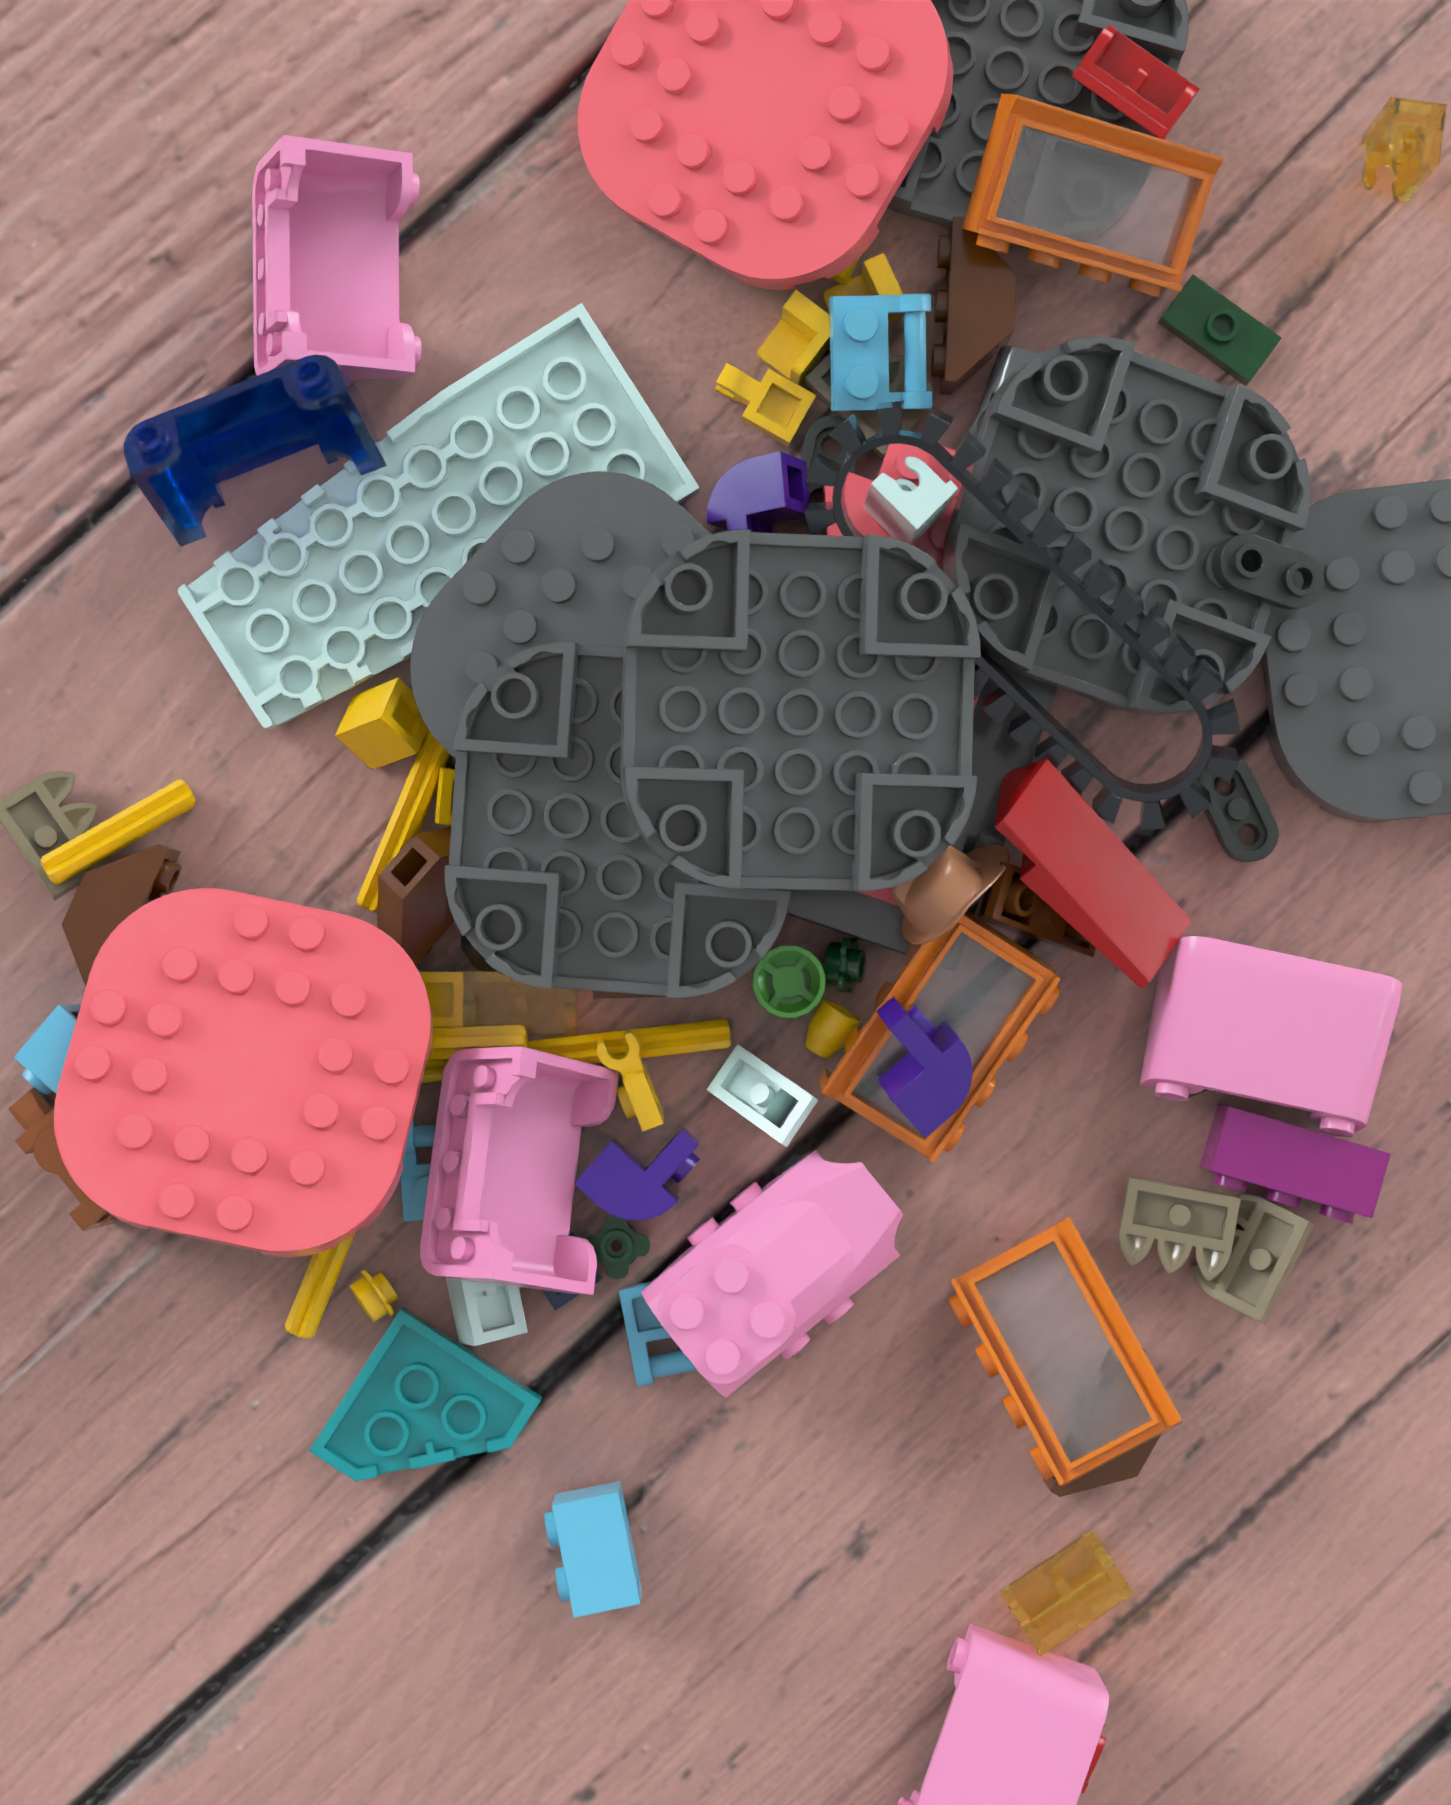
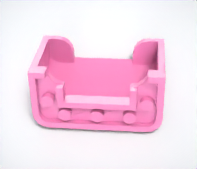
(331, 257)
(1270, 1030)
(510, 1168)
(1015, 1726)

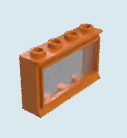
(1089, 194)
(985, 993)
(1063, 1354)

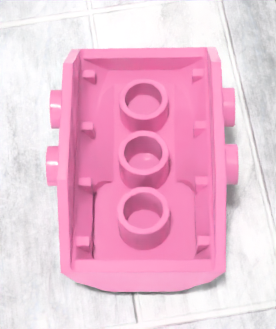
(775, 1268)

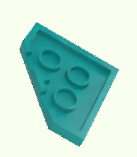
(422, 1405)

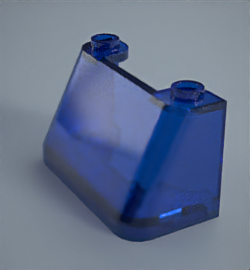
(196, 446)

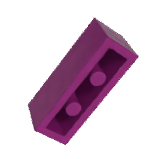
(1294, 1163)

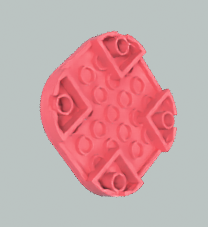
(764, 125)
(244, 1072)

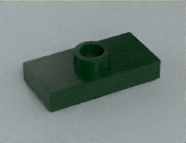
(1219, 330)

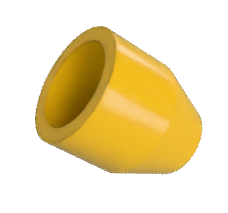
(829, 1028)

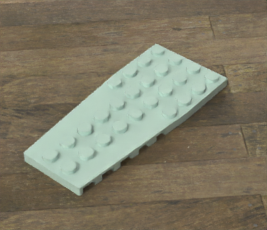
(355, 563)

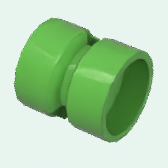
(788, 981)

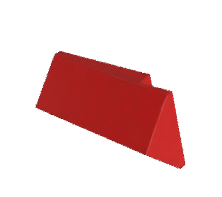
(1087, 872)

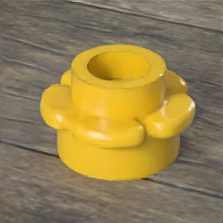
(374, 1295)

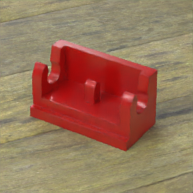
(1135, 82)

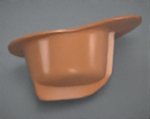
(946, 890)

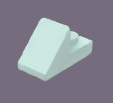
(762, 1095)

